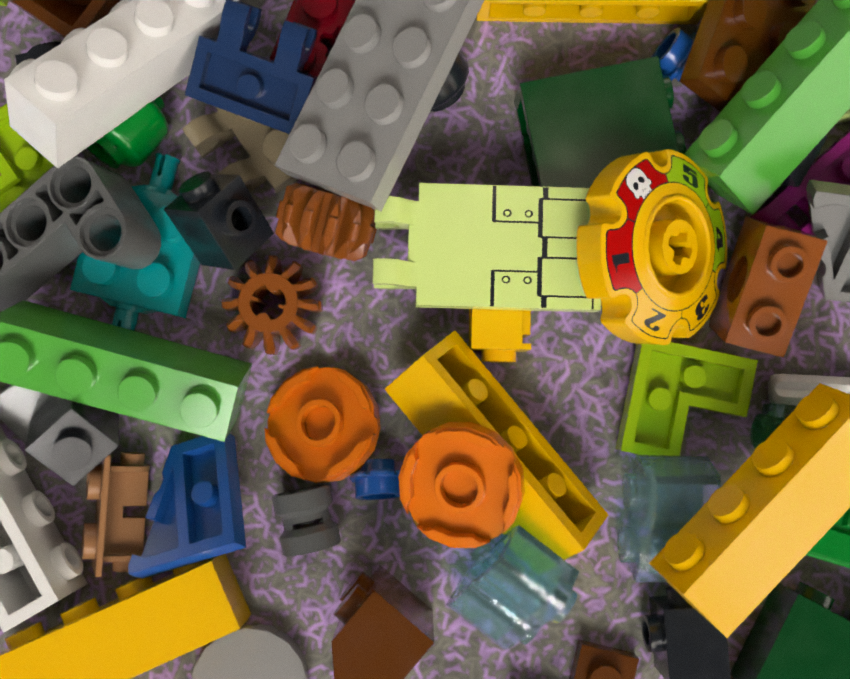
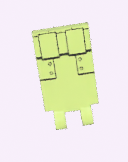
(488, 247)

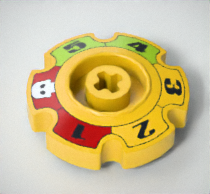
(652, 247)

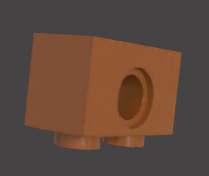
(766, 286)

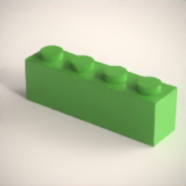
(780, 110)
(121, 370)

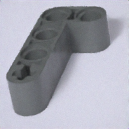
(68, 214)

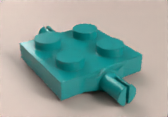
(163, 284)

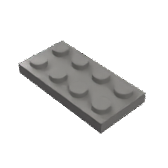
(375, 95)

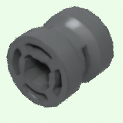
(303, 506)

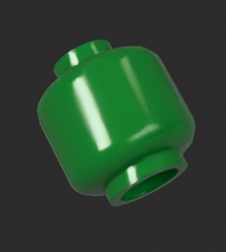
(134, 138)

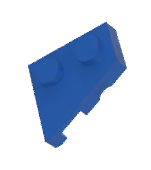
(195, 509)

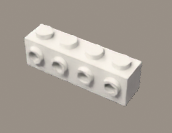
(106, 73)
(34, 558)

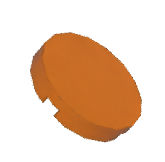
(322, 424)
(462, 484)

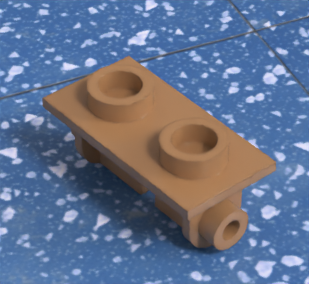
(113, 535)

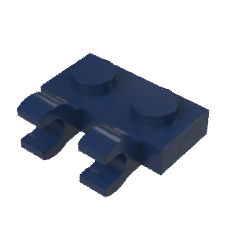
(246, 82)

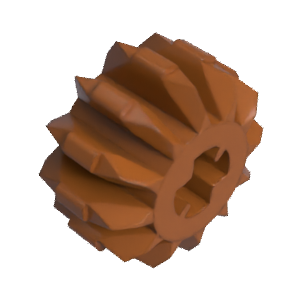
(325, 222)
(265, 326)

